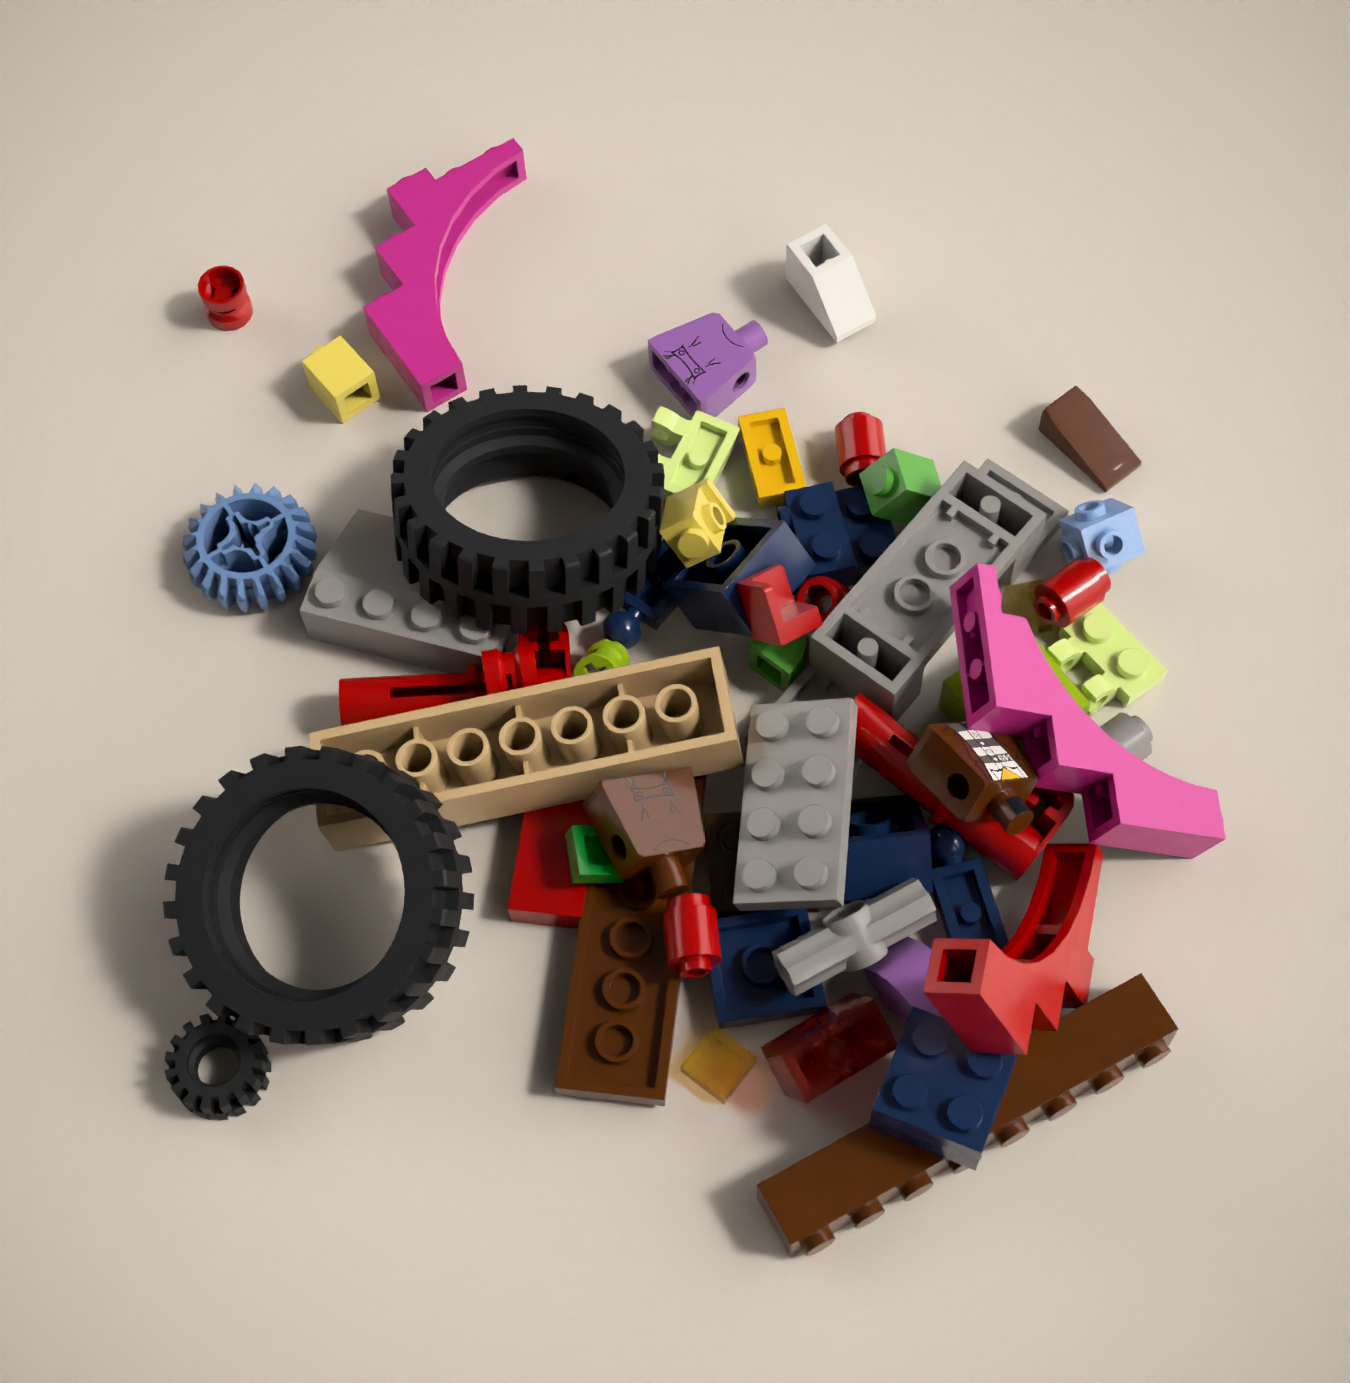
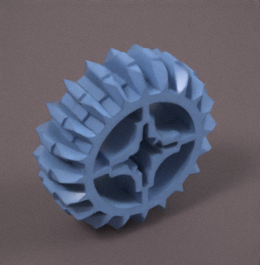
(235, 571)

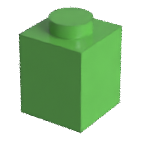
(899, 485)

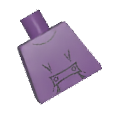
(707, 362)

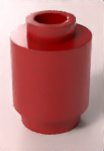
(858, 444)
(818, 589)
(1071, 592)
(691, 935)

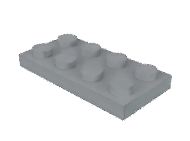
(796, 805)

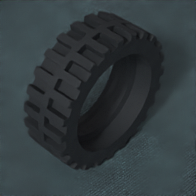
(519, 579)
(212, 880)

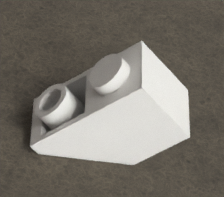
(829, 282)

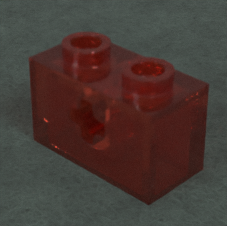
(829, 1047)

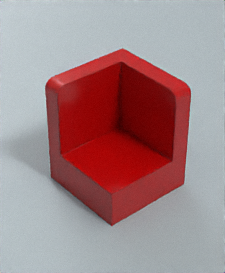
(772, 609)

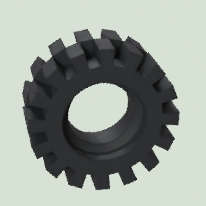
(221, 1098)

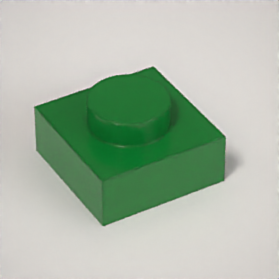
(588, 857)

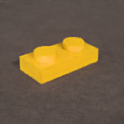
(770, 455)

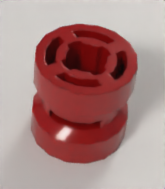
(225, 298)
(509, 669)

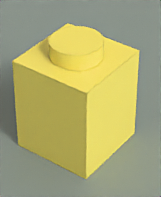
(341, 379)

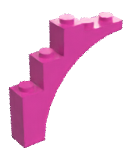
(415, 262)

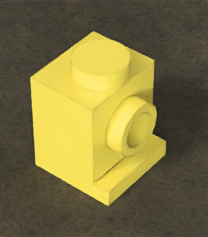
(696, 522)

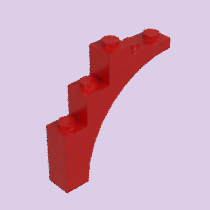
(1003, 994)

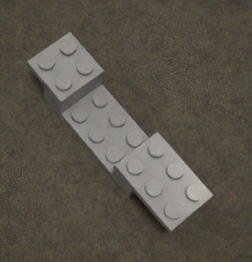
(903, 603)

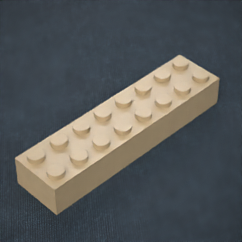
(546, 741)

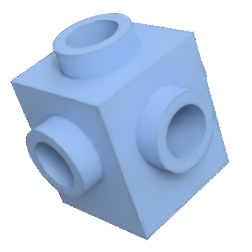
(1102, 532)

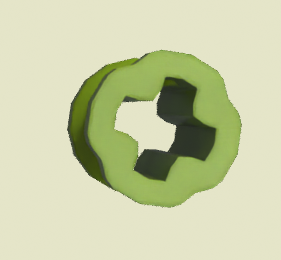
(600, 654)

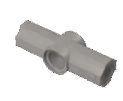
(854, 936)

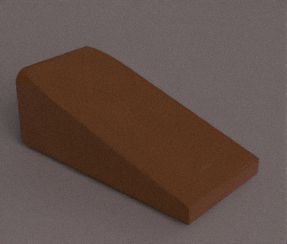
(1088, 439)

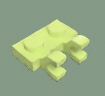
(701, 449)
(1112, 654)

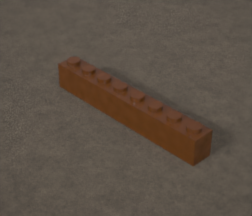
(868, 1168)

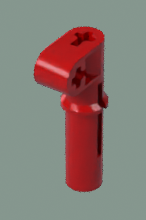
(390, 695)
(887, 746)

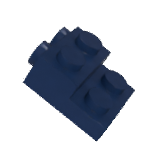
(836, 530)

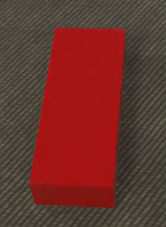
(542, 875)

